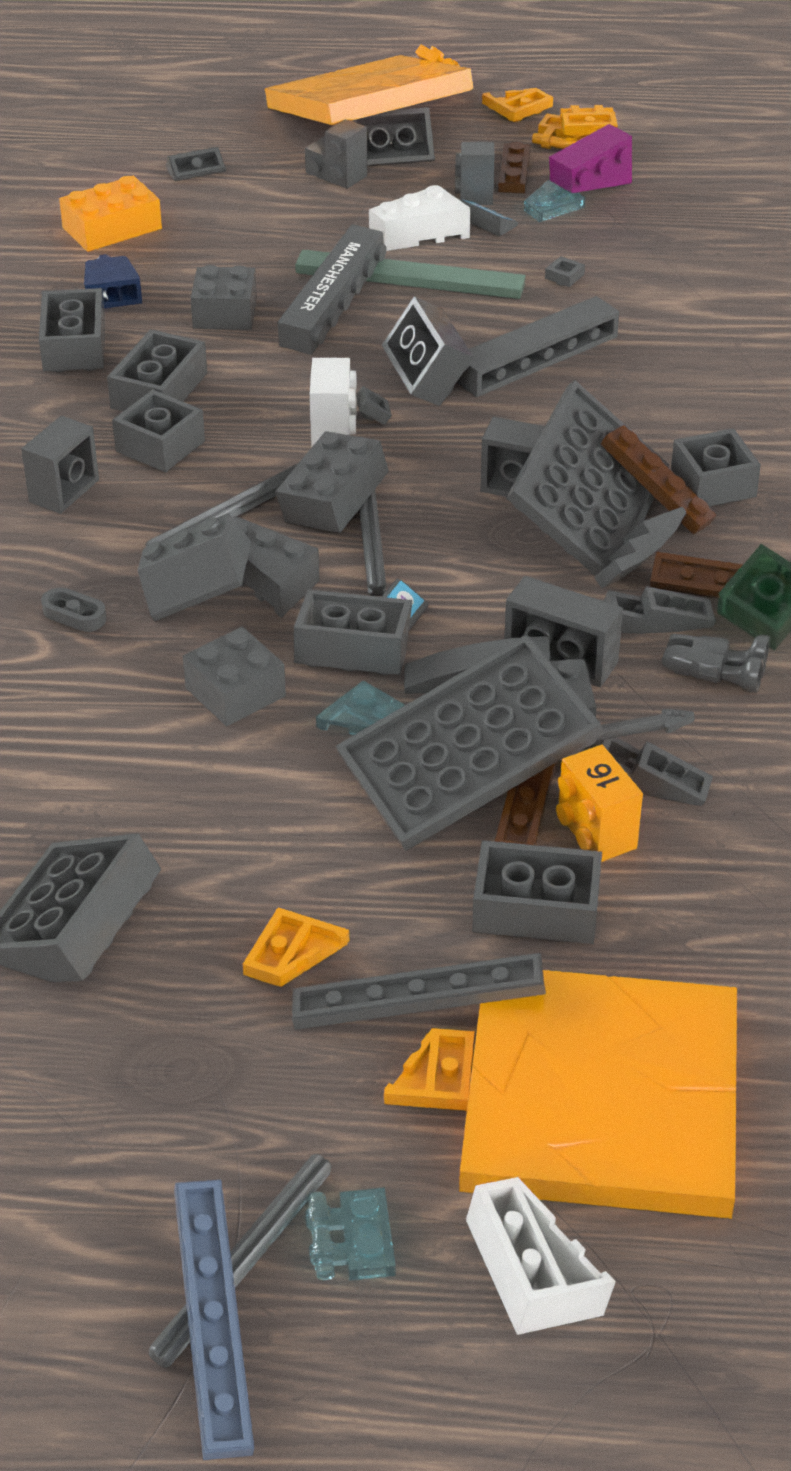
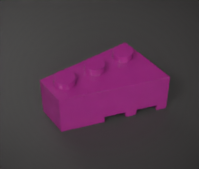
(594, 161)

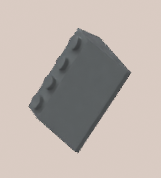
(74, 905)

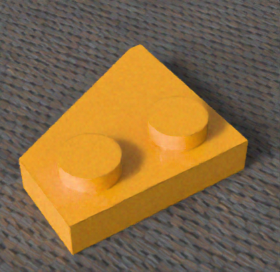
(519, 103)
(291, 947)
(436, 1073)

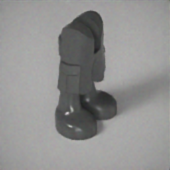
(714, 661)

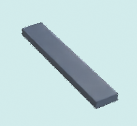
(213, 1321)

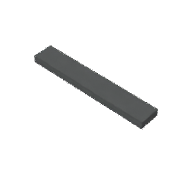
(418, 991)

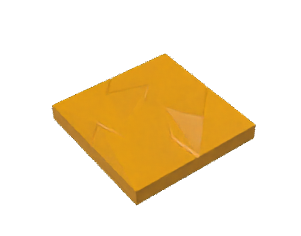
(368, 89)
(608, 1094)

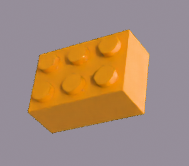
(110, 213)

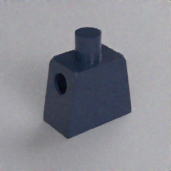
(116, 278)

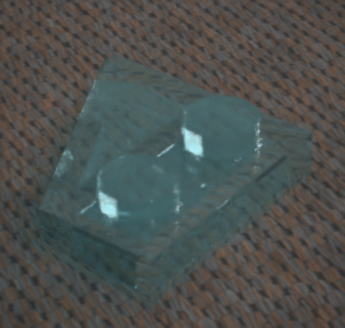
(552, 201)
(358, 709)

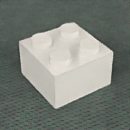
(332, 397)

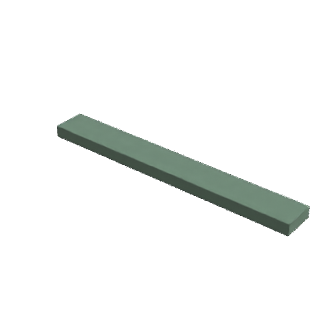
(429, 276)

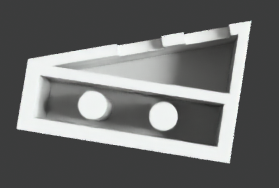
(420, 217)
(532, 1262)

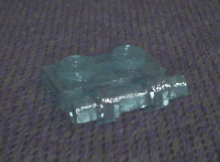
(366, 1235)

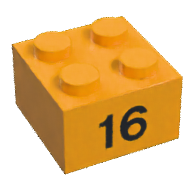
(599, 803)

